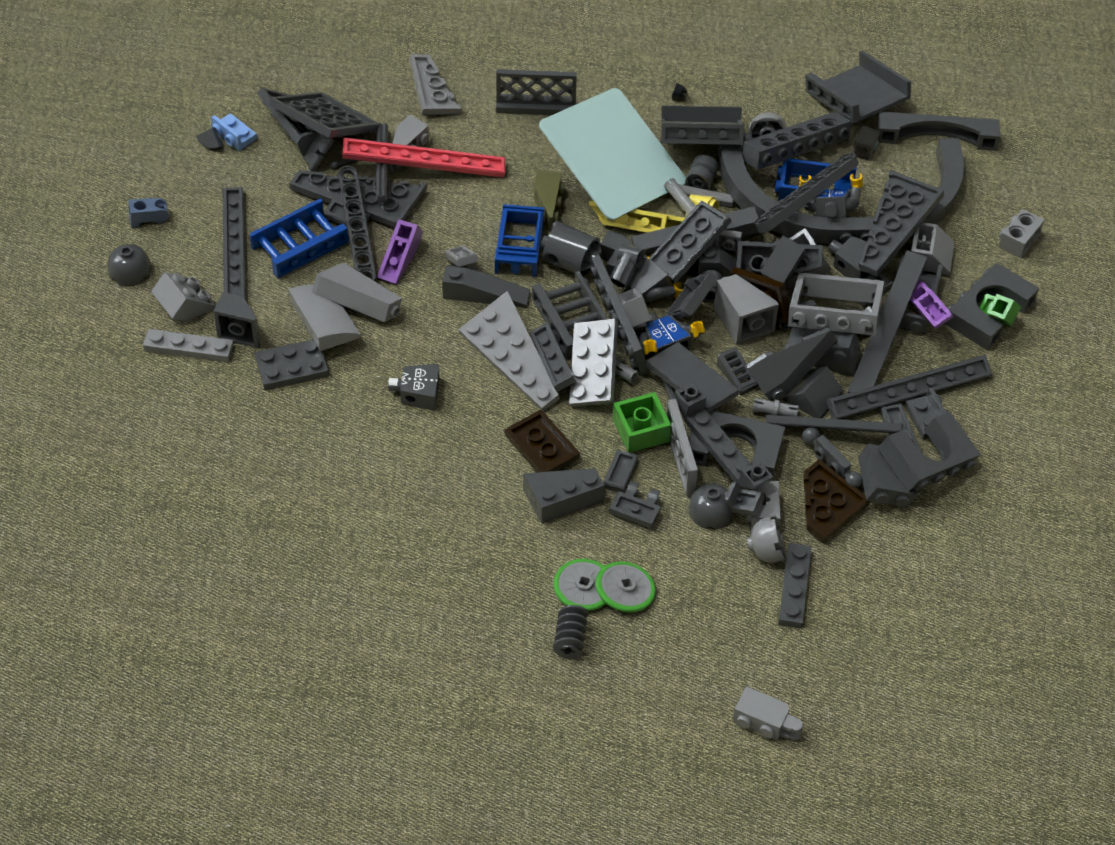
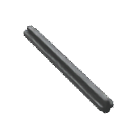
(381, 168)

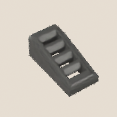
(732, 358)

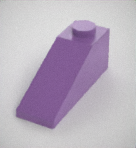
(400, 251)

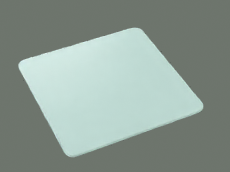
(612, 152)

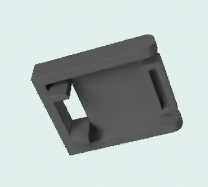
(692, 295)

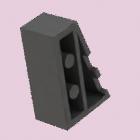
(841, 357)
(562, 492)

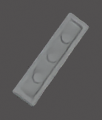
(188, 345)

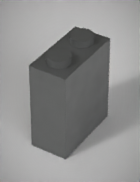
(880, 481)

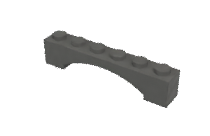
(977, 131)

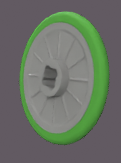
(569, 585)
(638, 591)

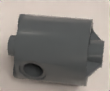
(570, 248)

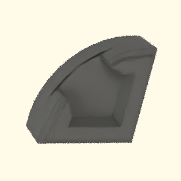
(210, 139)

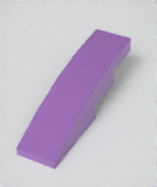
(930, 305)

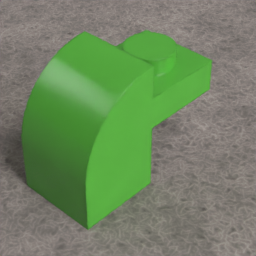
(1000, 308)

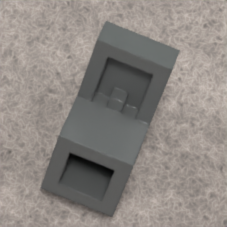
(610, 247)

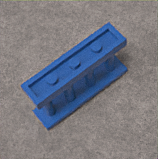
(306, 252)

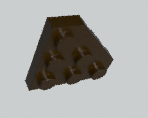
(829, 501)

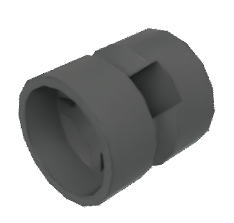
(702, 172)

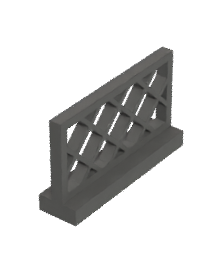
(536, 103)

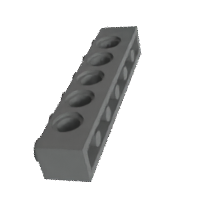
(796, 140)

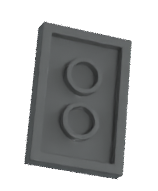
(291, 364)

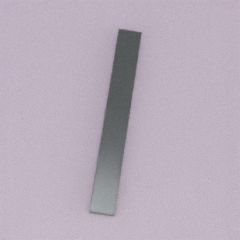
(234, 241)
(889, 321)
(908, 387)

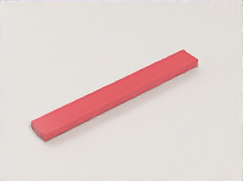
(423, 157)

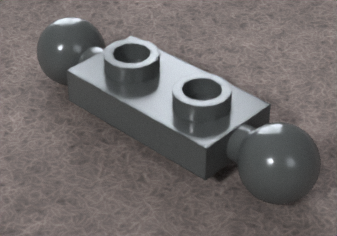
(831, 456)

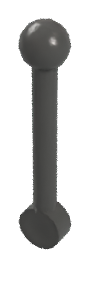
(334, 164)

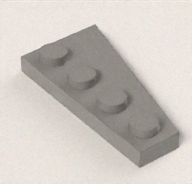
(431, 88)

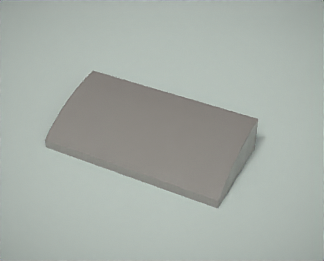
(323, 318)

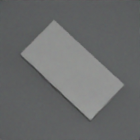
(682, 449)

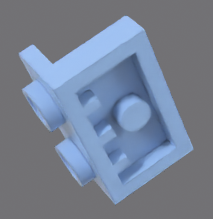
(233, 131)

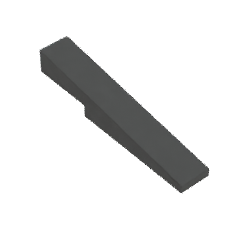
(741, 219)

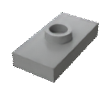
(461, 256)

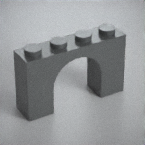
(976, 324)
(762, 436)
(919, 471)

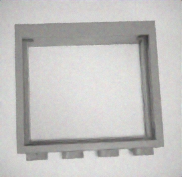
(836, 288)

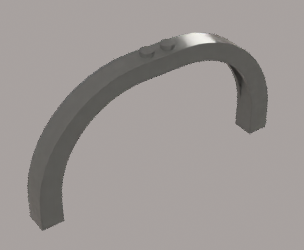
(827, 229)

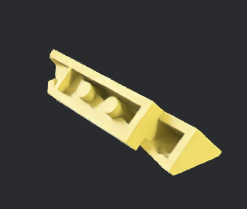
(639, 220)

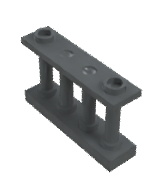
(550, 312)

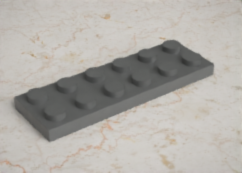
(616, 311)

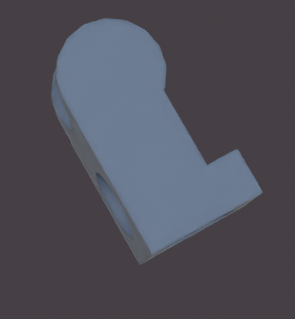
(147, 211)

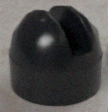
(677, 93)

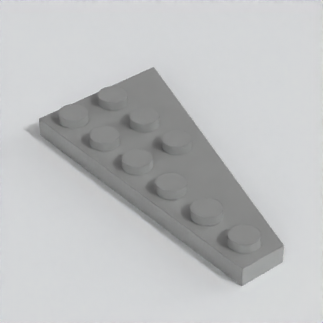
(505, 343)

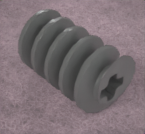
(570, 631)

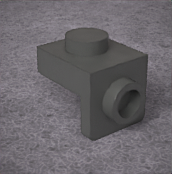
(743, 500)

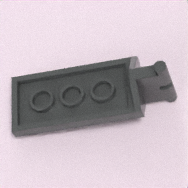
(308, 142)

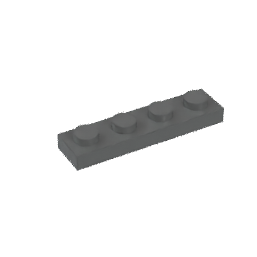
(552, 357)
(794, 585)

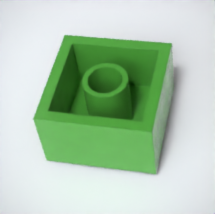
(641, 422)

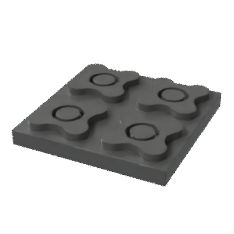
(323, 114)

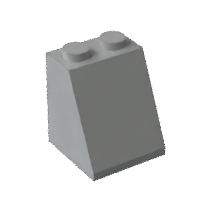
(744, 309)

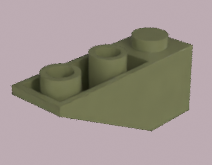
(547, 194)

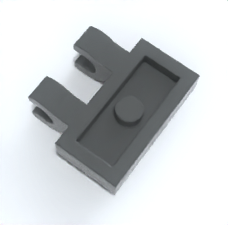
(634, 509)

